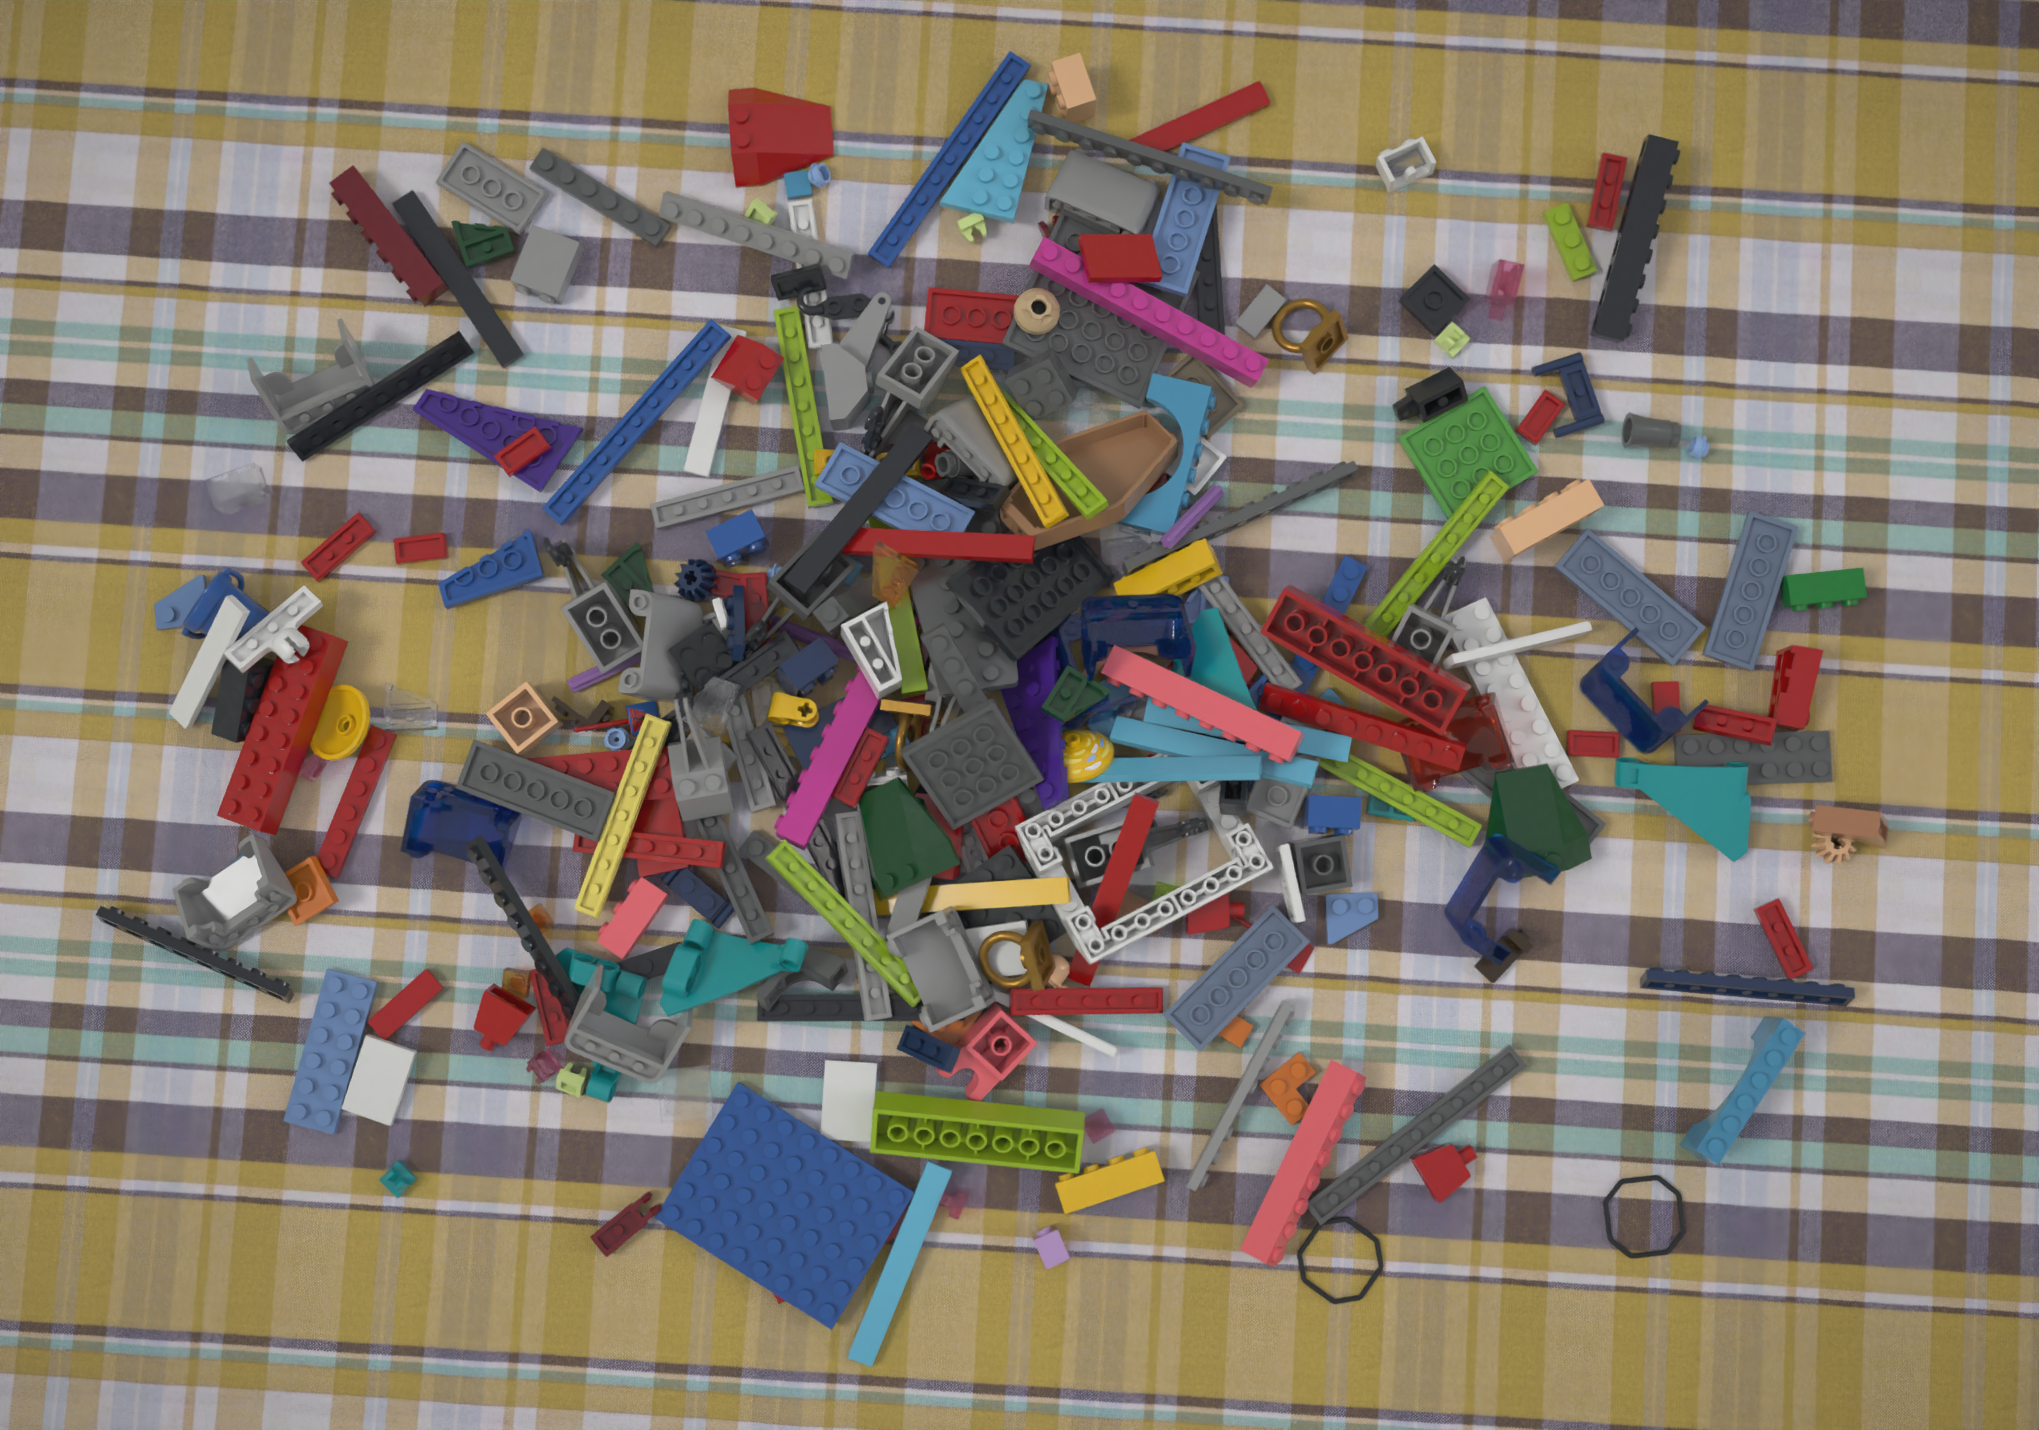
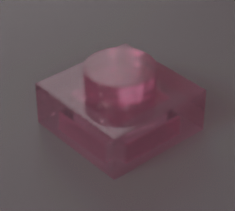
(313, 767)
(1098, 1126)

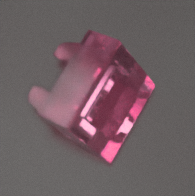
(544, 1066)
(955, 1203)

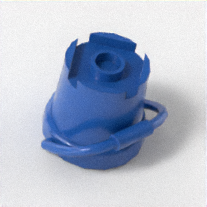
(208, 604)

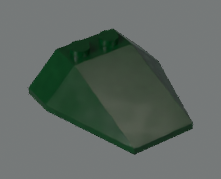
(1537, 816)
(902, 839)

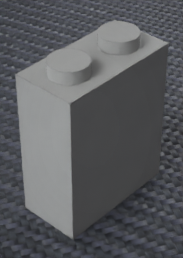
(546, 265)

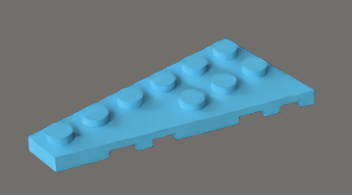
(997, 168)

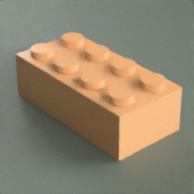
(1548, 519)

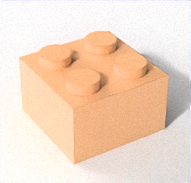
(1072, 89)
(524, 718)

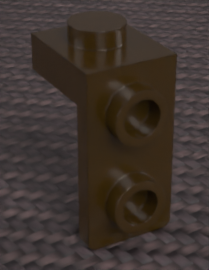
(601, 714)
(1513, 940)

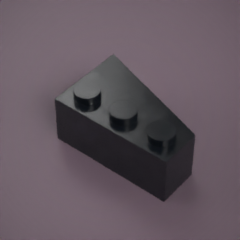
(239, 699)

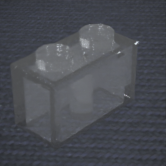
(238, 488)

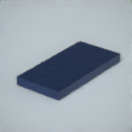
(805, 739)

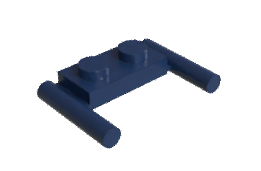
(1578, 393)
(699, 896)

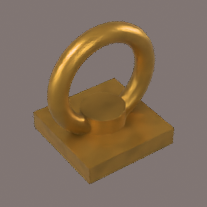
(1322, 339)
(912, 715)
(1034, 955)

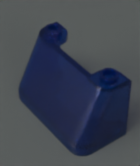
(448, 818)

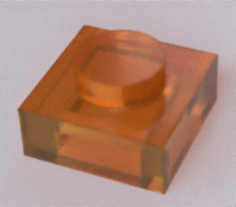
(541, 918)
(517, 982)

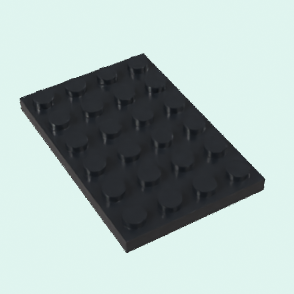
(1028, 600)

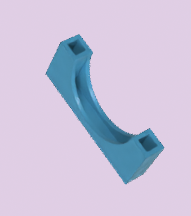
(1190, 407)
(1773, 1045)

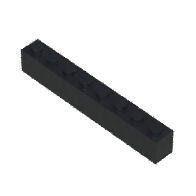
(1634, 238)

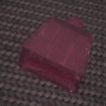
(1506, 277)

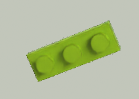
(1569, 242)

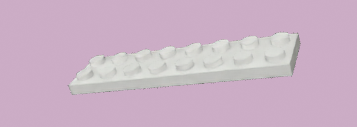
(1524, 718)

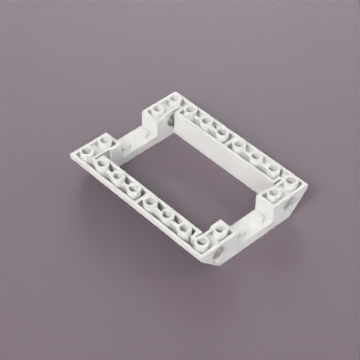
(1104, 798)

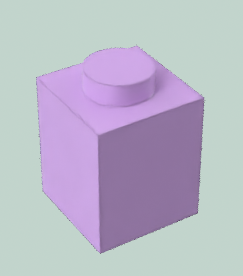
(1051, 1246)

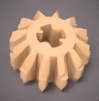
(1832, 853)

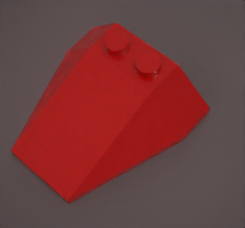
(775, 135)

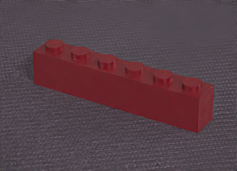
(388, 235)

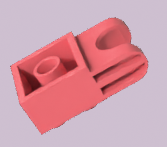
(985, 1056)

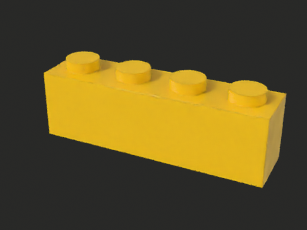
(1174, 573)
(1110, 1180)

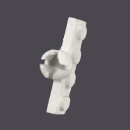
(276, 632)

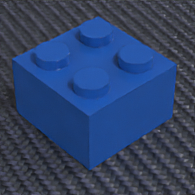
(738, 539)
(1331, 813)

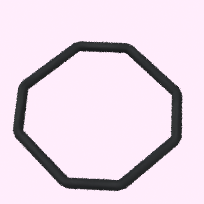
(1680, 1211)
(1371, 1280)

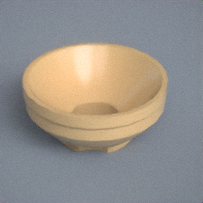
(1031, 322)

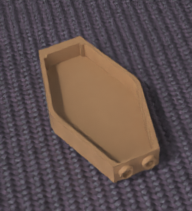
(1118, 459)

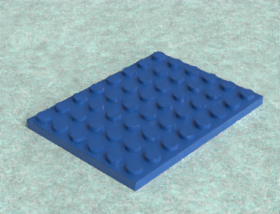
(785, 1205)

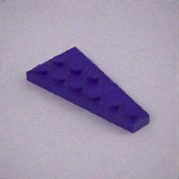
(493, 428)
(1035, 728)

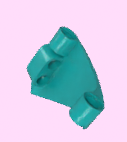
(1215, 660)
(1704, 798)
(719, 964)
(623, 999)

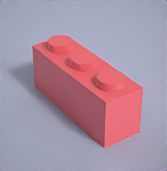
(632, 917)

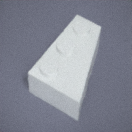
(874, 649)

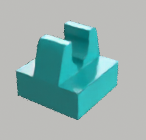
(398, 1179)

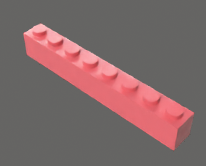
(1203, 704)
(1303, 1164)

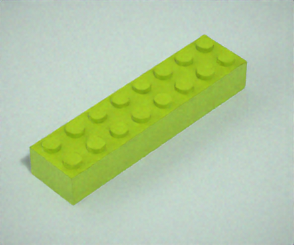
(977, 1132)

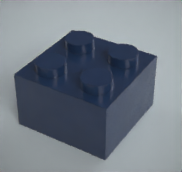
(807, 668)

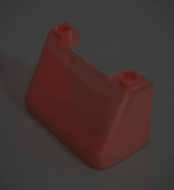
(1479, 726)

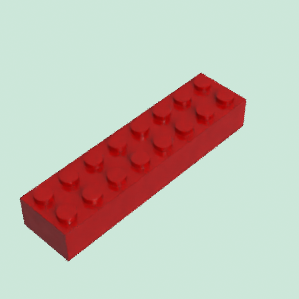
(1365, 659)
(281, 734)

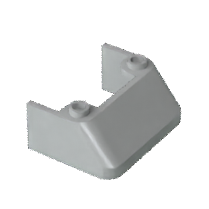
(313, 397)
(620, 1043)

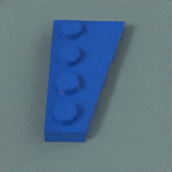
(504, 569)

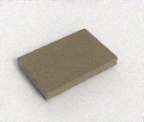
(1227, 402)

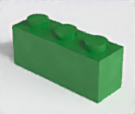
(1823, 589)

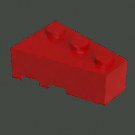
(1794, 686)

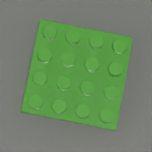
(1462, 446)

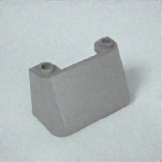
(1102, 194)
(971, 438)
(666, 624)
(235, 899)
(942, 968)

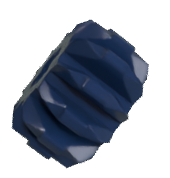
(696, 580)

